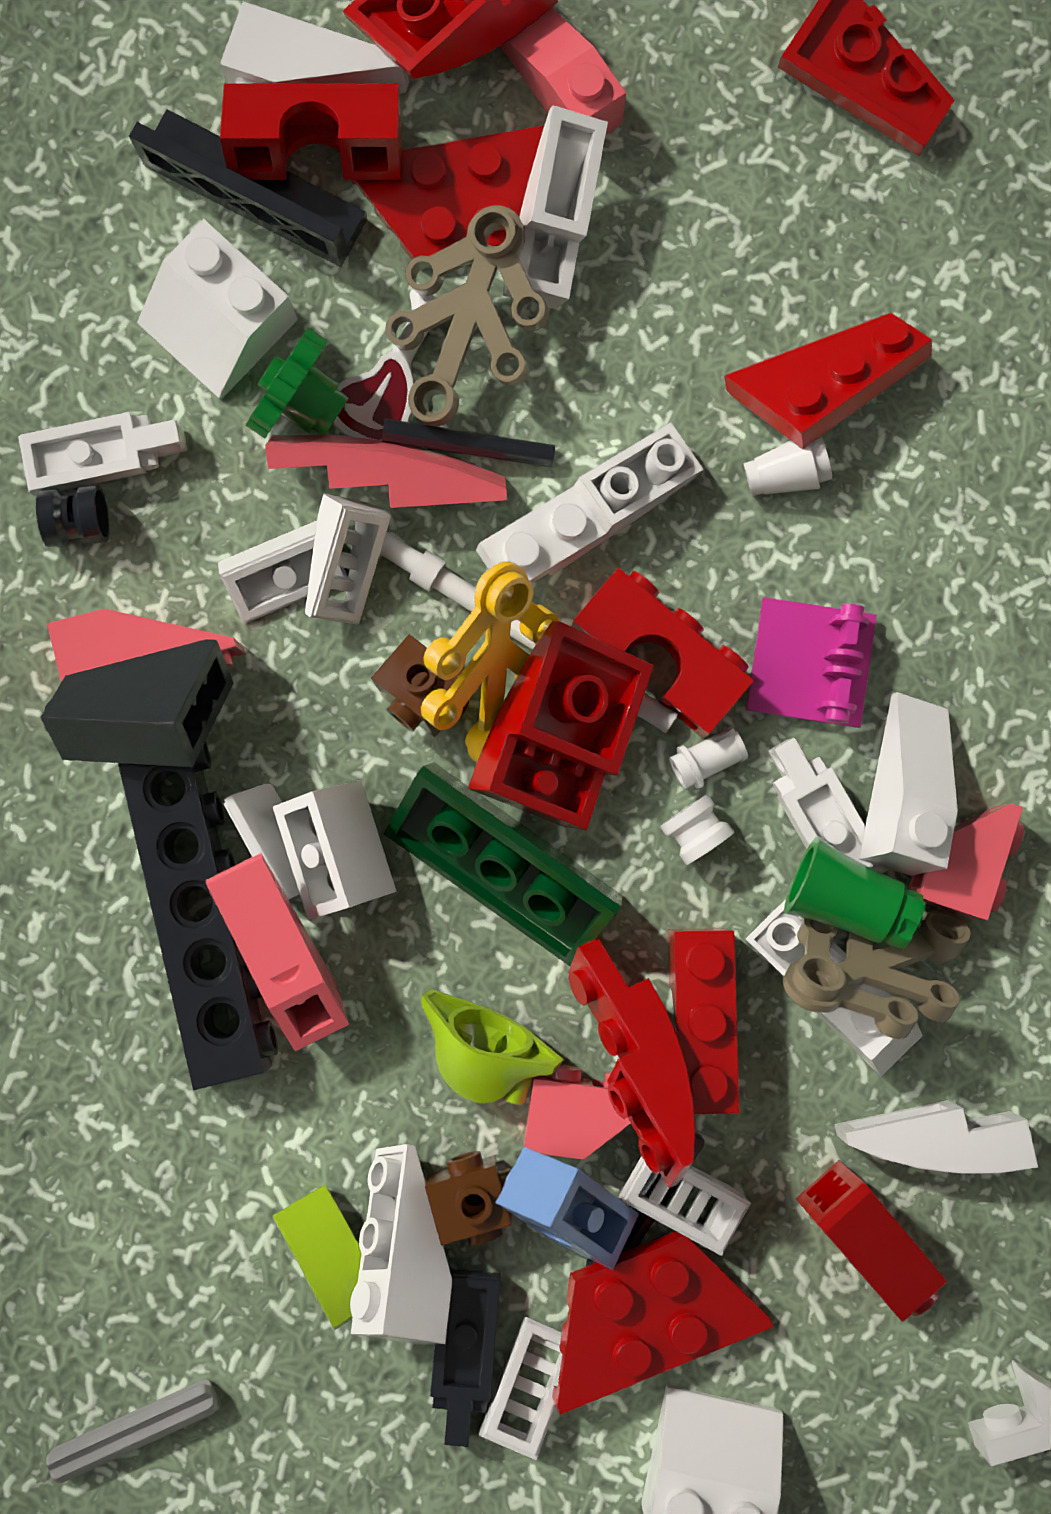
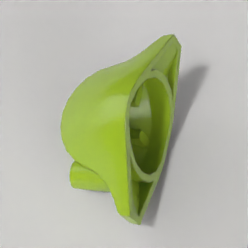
(484, 1051)

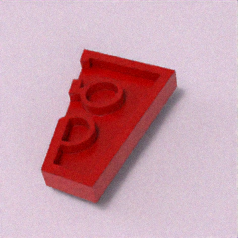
(830, 378)

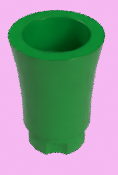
(853, 897)

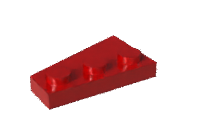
(864, 70)

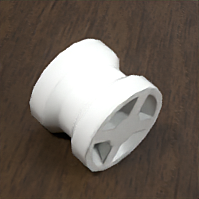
(697, 829)

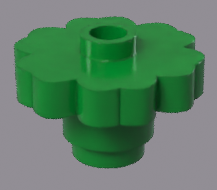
(298, 391)

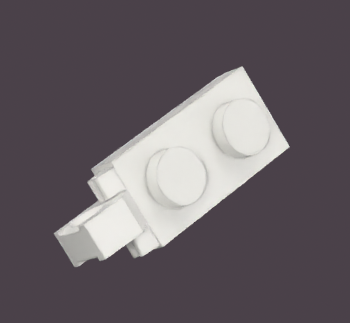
(97, 451)
(817, 801)

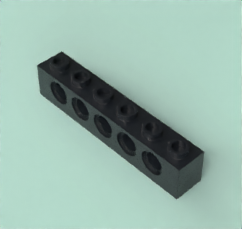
(209, 1053)

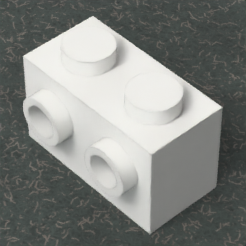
(334, 849)

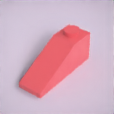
(566, 70)

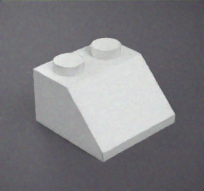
(214, 310)
(714, 1456)

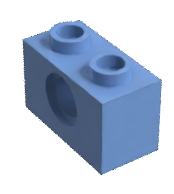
(567, 1207)

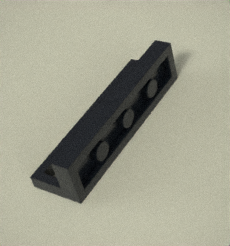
(297, 207)

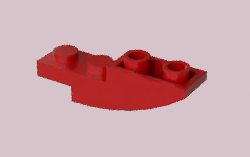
(650, 1074)

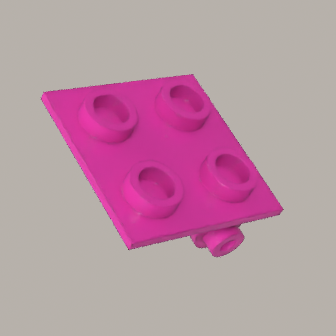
(811, 661)

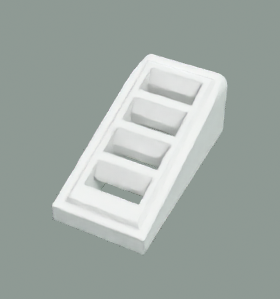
(330, 536)
(720, 1222)
(490, 1426)

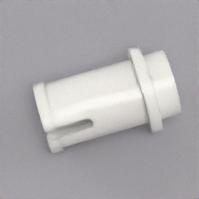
(708, 757)

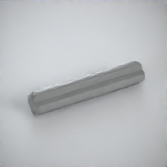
(132, 1431)

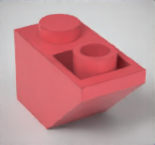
(975, 864)
(570, 1114)

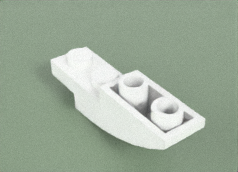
(595, 506)

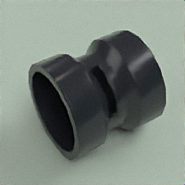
(72, 516)

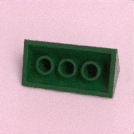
(497, 855)

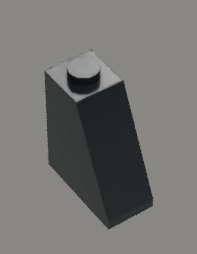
(141, 708)

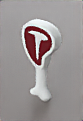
(382, 390)

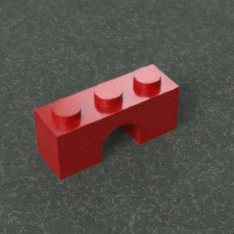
(272, 120)
(706, 678)
(706, 1014)

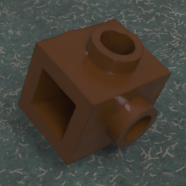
(406, 684)
(458, 1216)

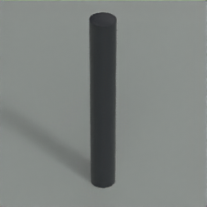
(468, 443)

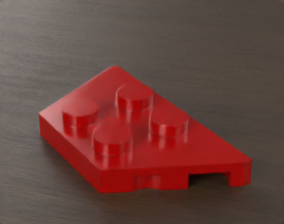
(450, 184)
(647, 1317)

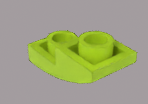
(323, 1251)

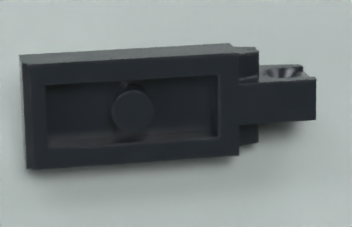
(465, 1361)

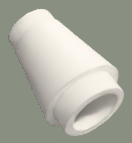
(789, 469)

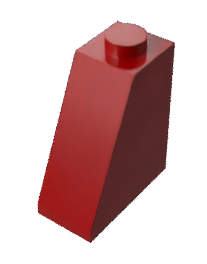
(872, 1241)

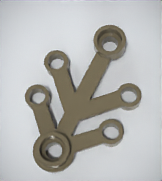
(468, 306)
(824, 985)

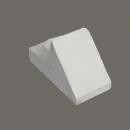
(1016, 1431)

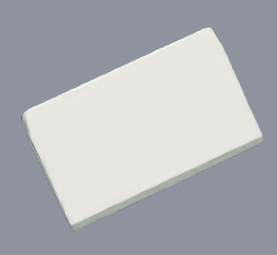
(271, 573)
(259, 829)

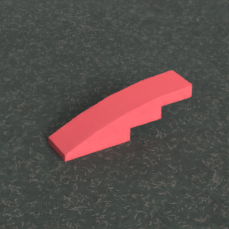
(411, 473)

